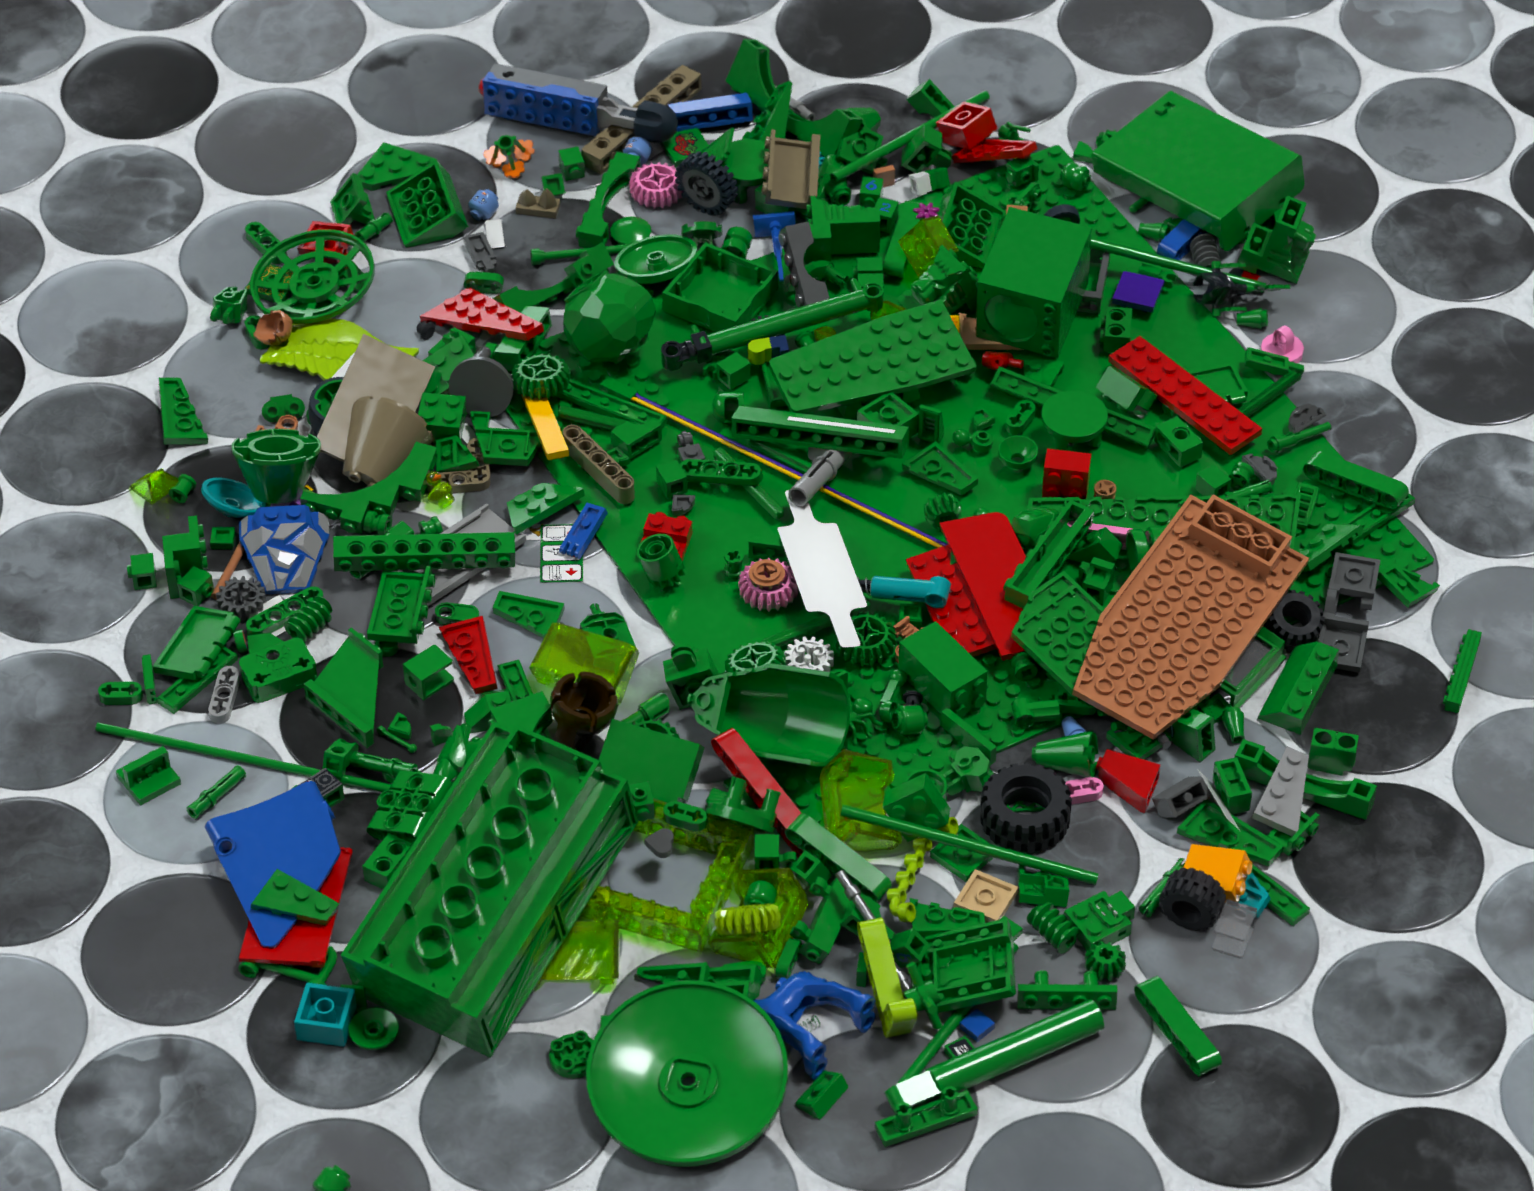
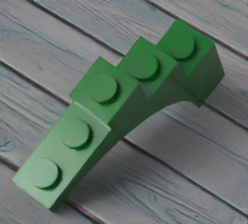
(351, 507)

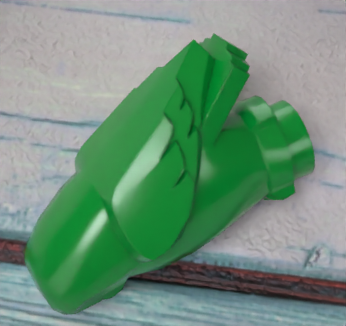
(836, 192)
(456, 752)

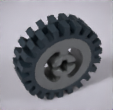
(706, 183)

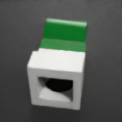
(929, 180)

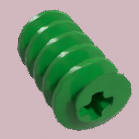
(309, 619)
(1053, 927)

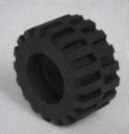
(1301, 608)
(1192, 899)

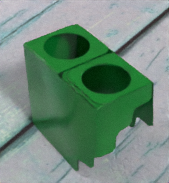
(1330, 751)

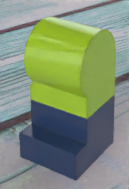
(766, 348)

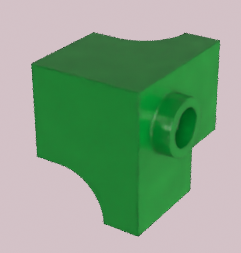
(1097, 578)

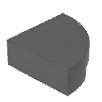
(682, 504)

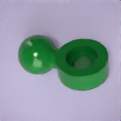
(979, 440)

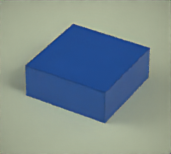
(977, 1025)

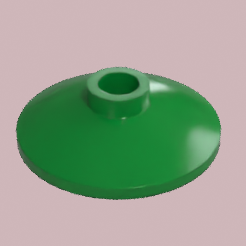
(375, 1021)

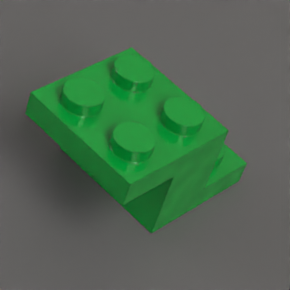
(183, 553)

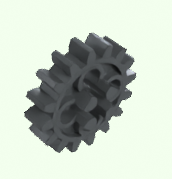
(252, 597)

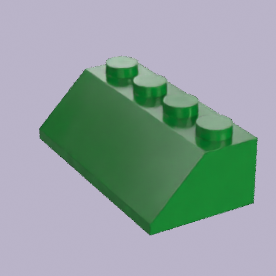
(1300, 686)

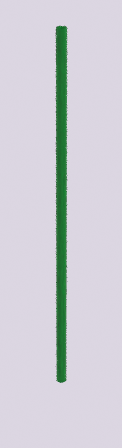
(233, 755)

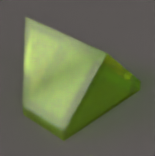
(154, 485)

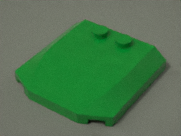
(970, 965)

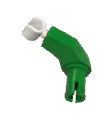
(822, 270)

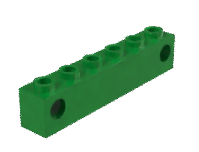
(1049, 553)

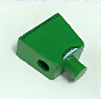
(1194, 734)

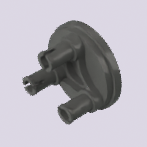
(483, 382)

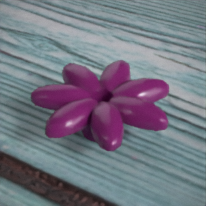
(926, 211)

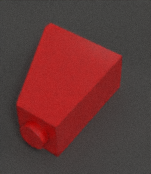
(1129, 777)

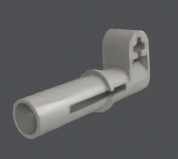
(823, 469)

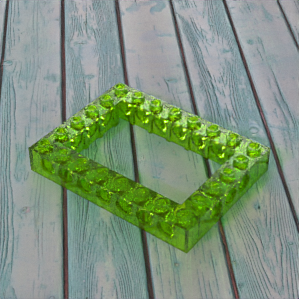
(690, 930)

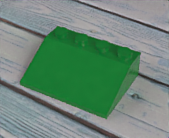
(427, 207)
(971, 223)

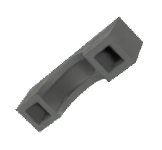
(795, 241)

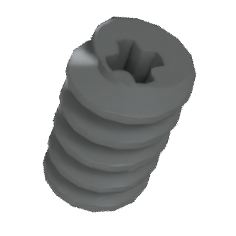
(1204, 250)

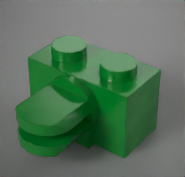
(925, 150)

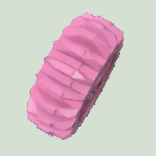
(654, 185)
(765, 598)

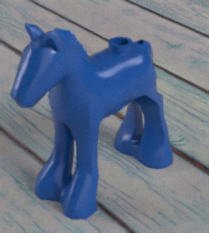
(806, 991)

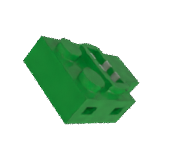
(1102, 918)

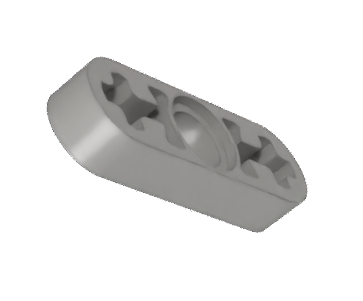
(227, 702)

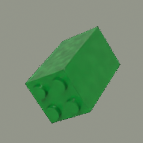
(943, 670)

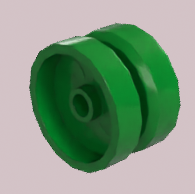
(1139, 543)

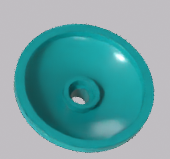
(230, 497)

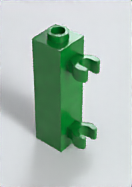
(826, 923)

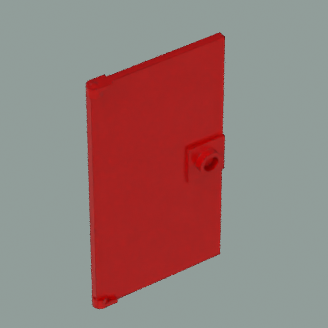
(306, 941)

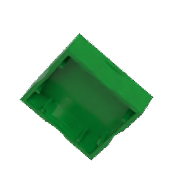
(719, 289)

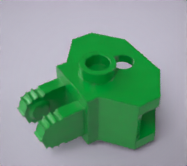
(966, 772)

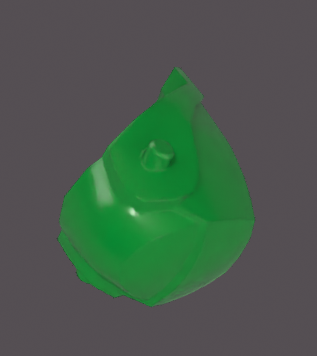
(1031, 524)

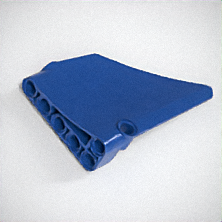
(283, 834)

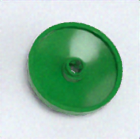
(655, 258)

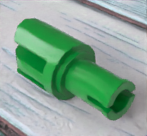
(654, 707)

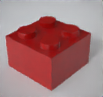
(967, 125)
(1066, 474)

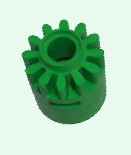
(660, 560)

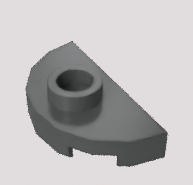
(1304, 416)
(1263, 467)

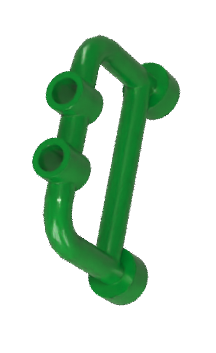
(250, 969)

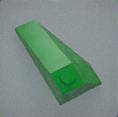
(774, 116)

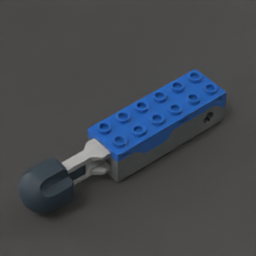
(569, 104)

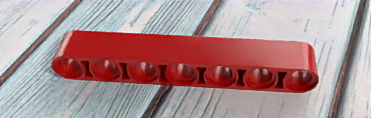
(746, 766)

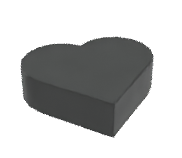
(660, 842)

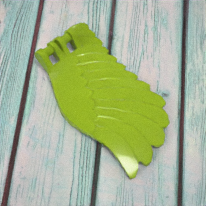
(320, 347)

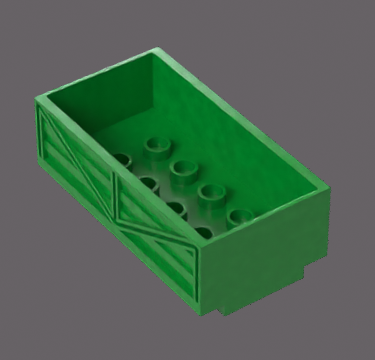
(492, 887)

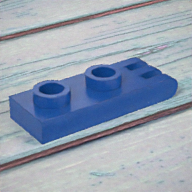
(583, 530)

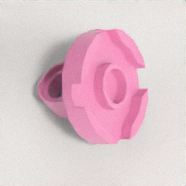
(1284, 343)

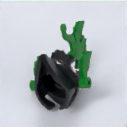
(1222, 288)

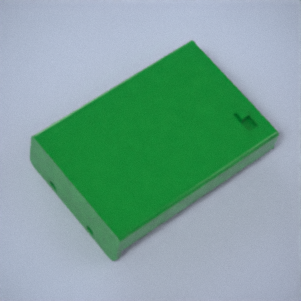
(1201, 167)

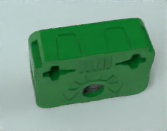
(277, 670)

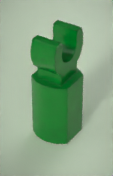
(1151, 271)

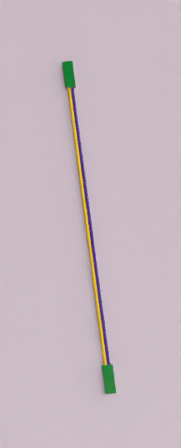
(630, 394)

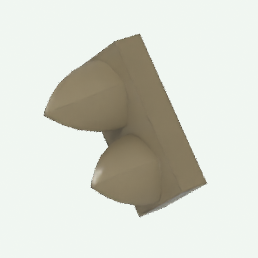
(542, 206)

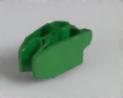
(229, 305)

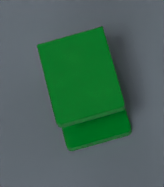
(426, 672)

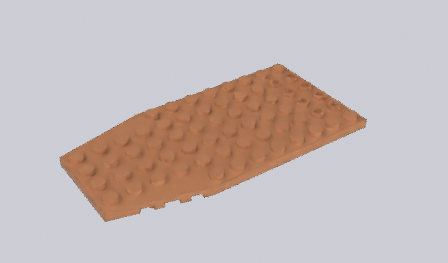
(1186, 614)

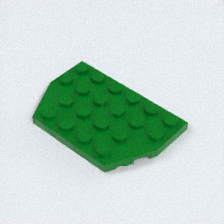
(1058, 627)

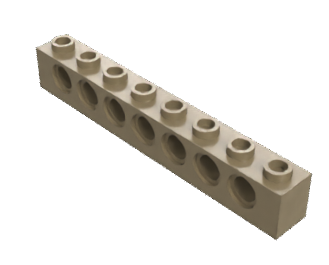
(676, 88)

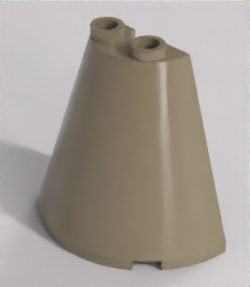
(381, 438)

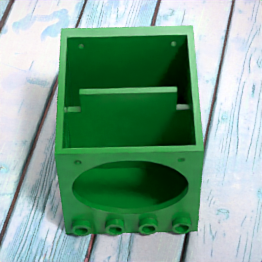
(1033, 282)

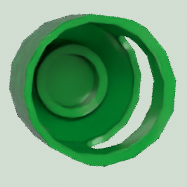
(726, 404)

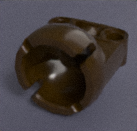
(582, 708)

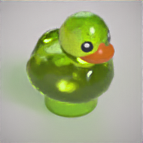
(442, 491)

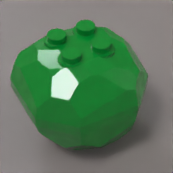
(608, 317)

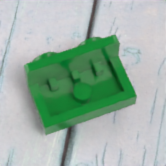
(1307, 827)

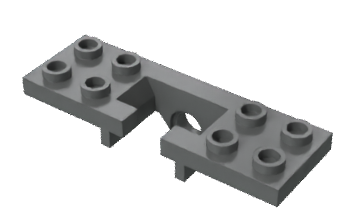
(1353, 578)

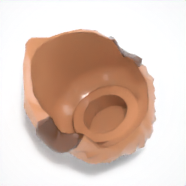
(273, 328)

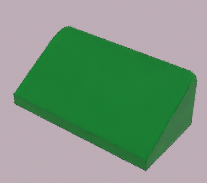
(822, 1094)

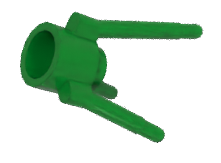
(1009, 132)

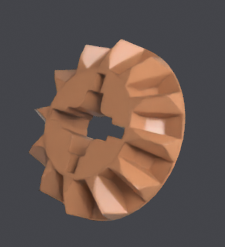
(774, 570)

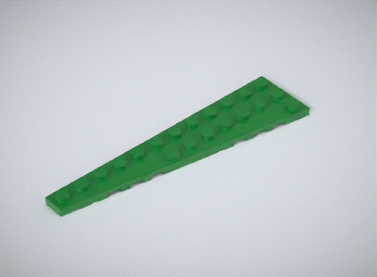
(1150, 511)

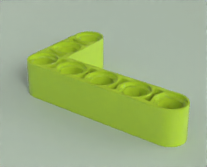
(895, 1013)

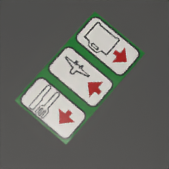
(553, 564)

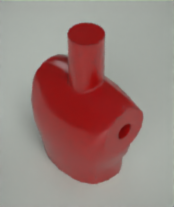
(1003, 359)

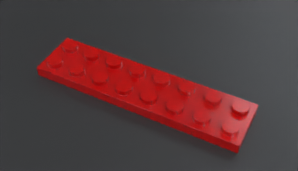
(1185, 395)

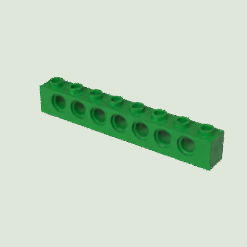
(424, 550)

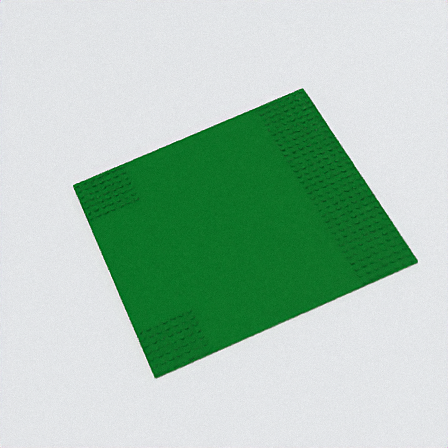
(708, 605)

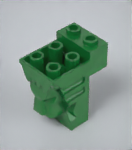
(841, 230)
(1283, 248)
(944, 280)

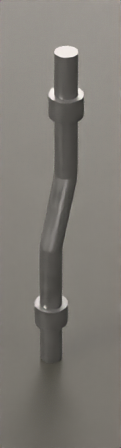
(853, 893)

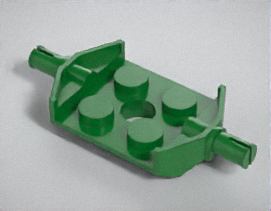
(607, 624)

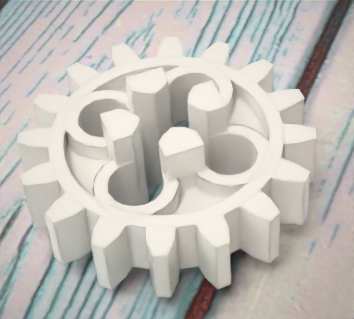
(816, 652)

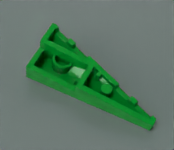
(741, 978)

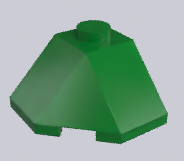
(479, 712)

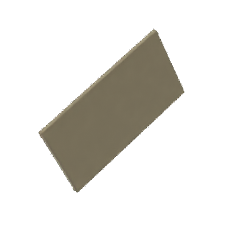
(374, 372)

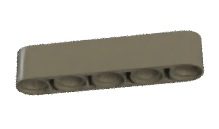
(599, 464)

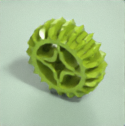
(747, 919)

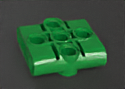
(408, 805)

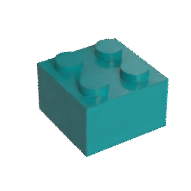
(325, 1014)

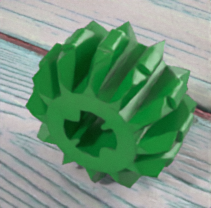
(942, 509)
(1105, 960)

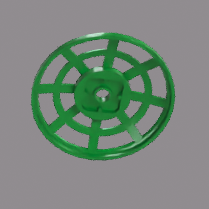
(323, 273)

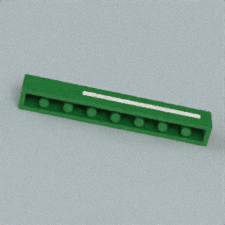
(820, 432)

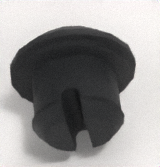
(426, 329)
(912, 698)

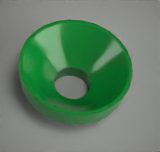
(1020, 447)

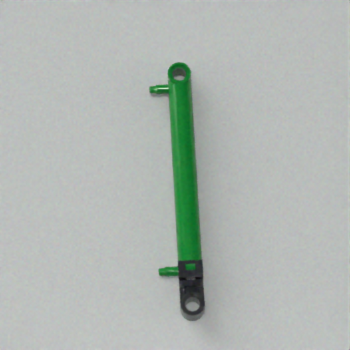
(704, 346)

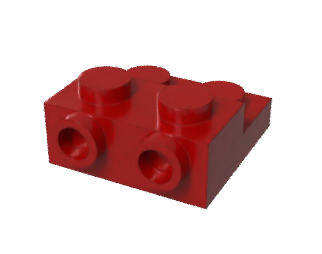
(330, 245)
(677, 528)

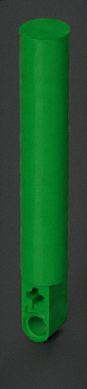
(999, 1055)

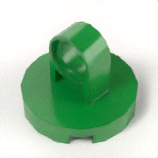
(702, 232)

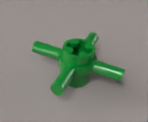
(924, 995)

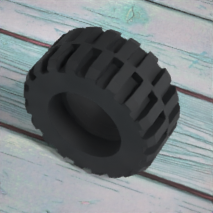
(1032, 785)

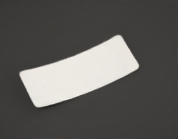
(494, 233)

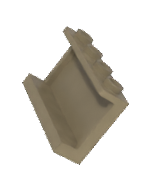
(790, 171)

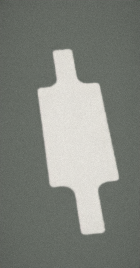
(823, 570)

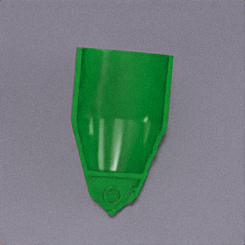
(778, 711)

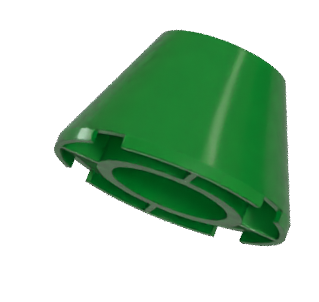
(276, 463)

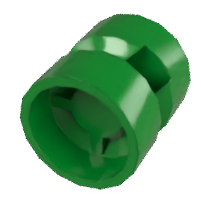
(737, 241)

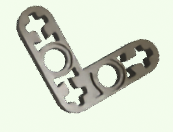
(469, 476)

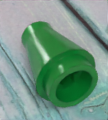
(1154, 231)
(1255, 318)
(1234, 723)

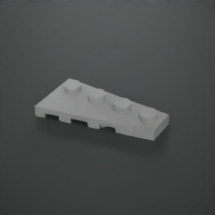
(1283, 796)

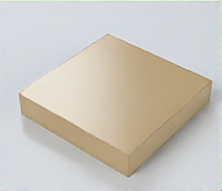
(986, 895)

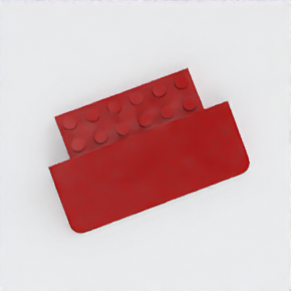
(976, 608)

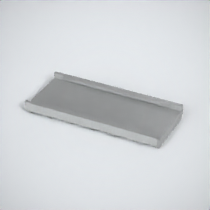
(480, 521)

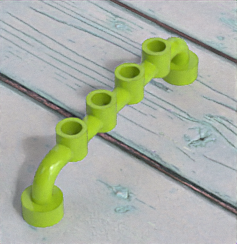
(897, 896)

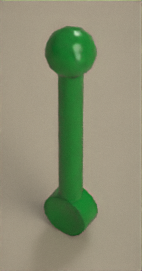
(382, 731)

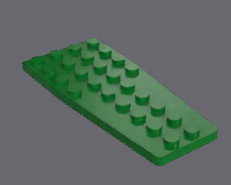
(873, 359)

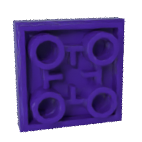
(1138, 291)

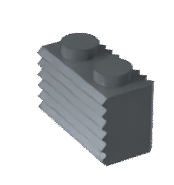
(1181, 797)

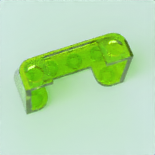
(577, 651)

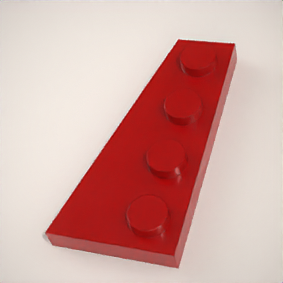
(996, 149)
(472, 652)

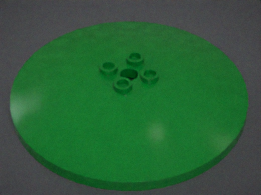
(679, 1034)

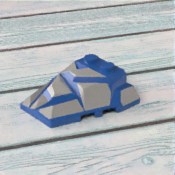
(284, 546)

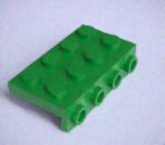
(401, 606)

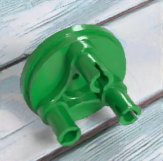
(746, 164)
(1074, 418)
(733, 810)

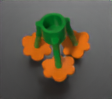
(507, 146)

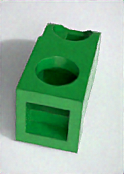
(338, 757)

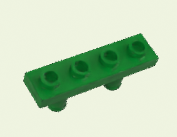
(1061, 996)
(926, 1118)

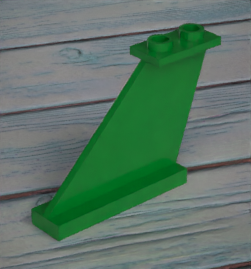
(349, 687)

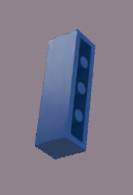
(713, 111)

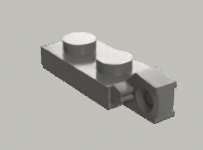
(481, 252)

